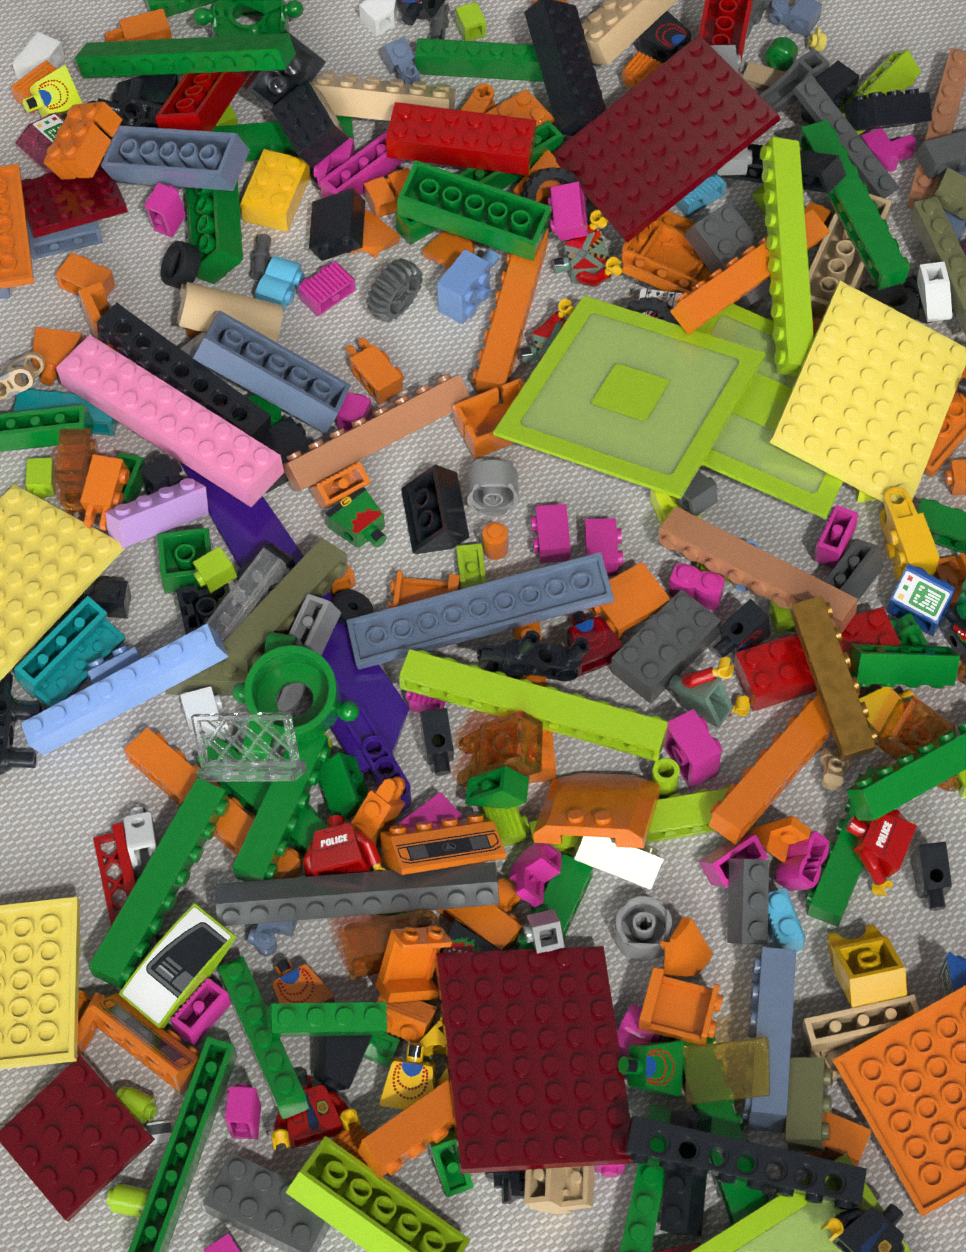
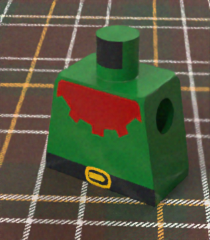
(357, 519)

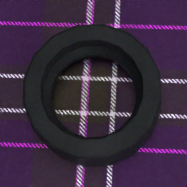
(180, 264)

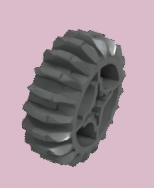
(394, 290)

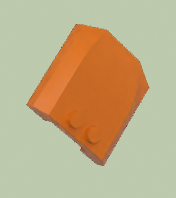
(664, 256)
(598, 807)

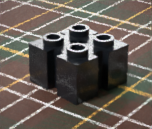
(199, 605)

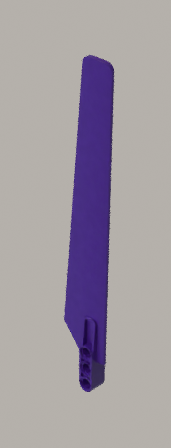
(379, 703)

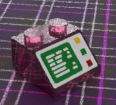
(39, 137)

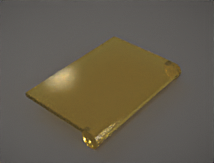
(727, 1070)

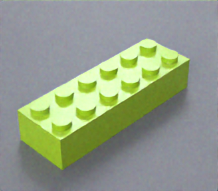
(367, 1207)

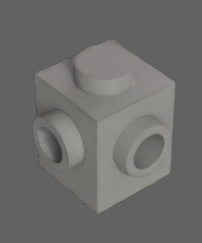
(544, 931)

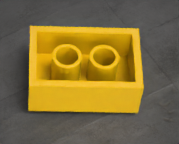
(275, 190)

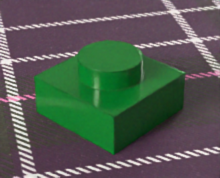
(381, 1049)

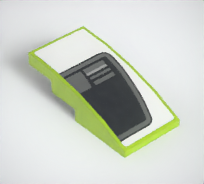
(178, 965)

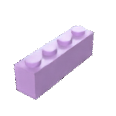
(157, 512)

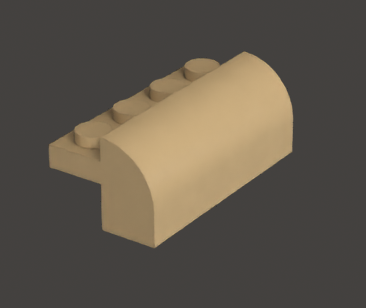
(203, 303)
(843, 1030)
(559, 1189)

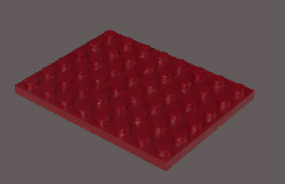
(665, 137)
(532, 1059)

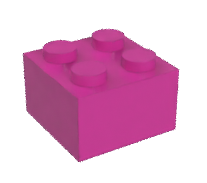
(693, 748)

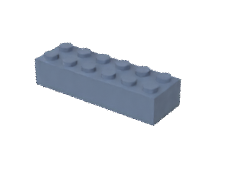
(175, 157)
(272, 372)
(772, 1017)

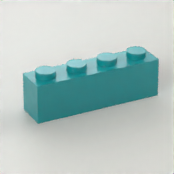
(34, 400)

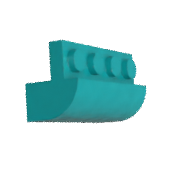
(60, 660)

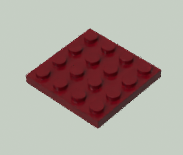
(68, 203)
(74, 1138)

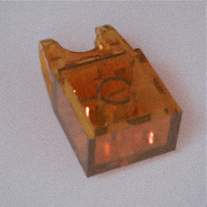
(73, 464)
(910, 726)
(503, 742)
(366, 942)

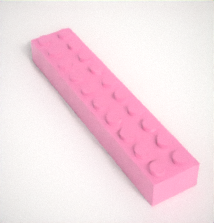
(170, 420)

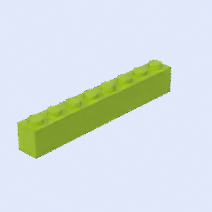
(672, 819)

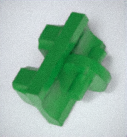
(909, 631)

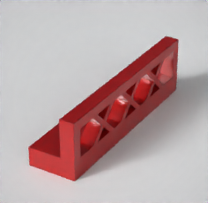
(124, 863)

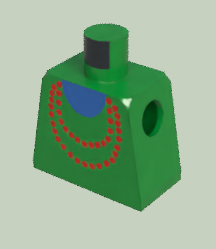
(655, 1067)

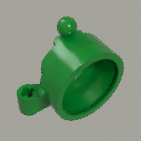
(224, 12)
(287, 665)

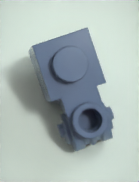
(798, 18)
(400, 58)
(264, 938)

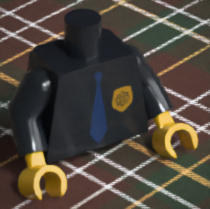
(867, 1230)

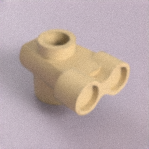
(834, 769)

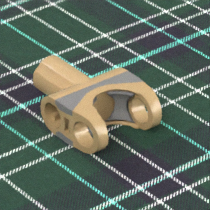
(17, 372)

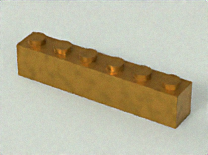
(832, 678)

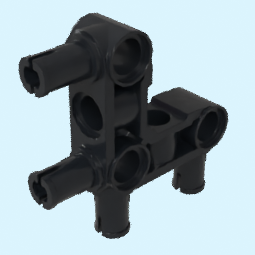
(145, 110)
(530, 657)
(14, 712)

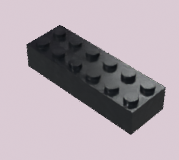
(565, 64)

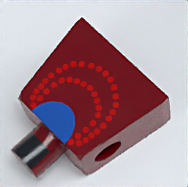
(601, 640)

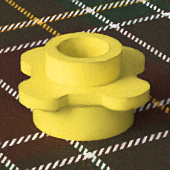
(817, 40)

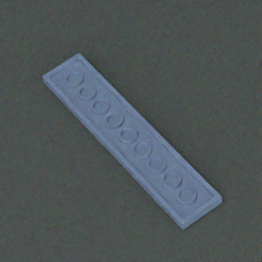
(480, 610)

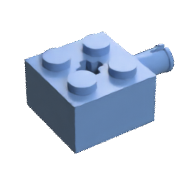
(465, 285)

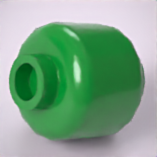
(781, 53)

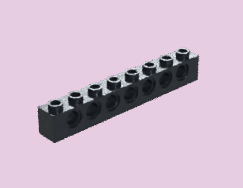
(120, 320)
(849, 1177)

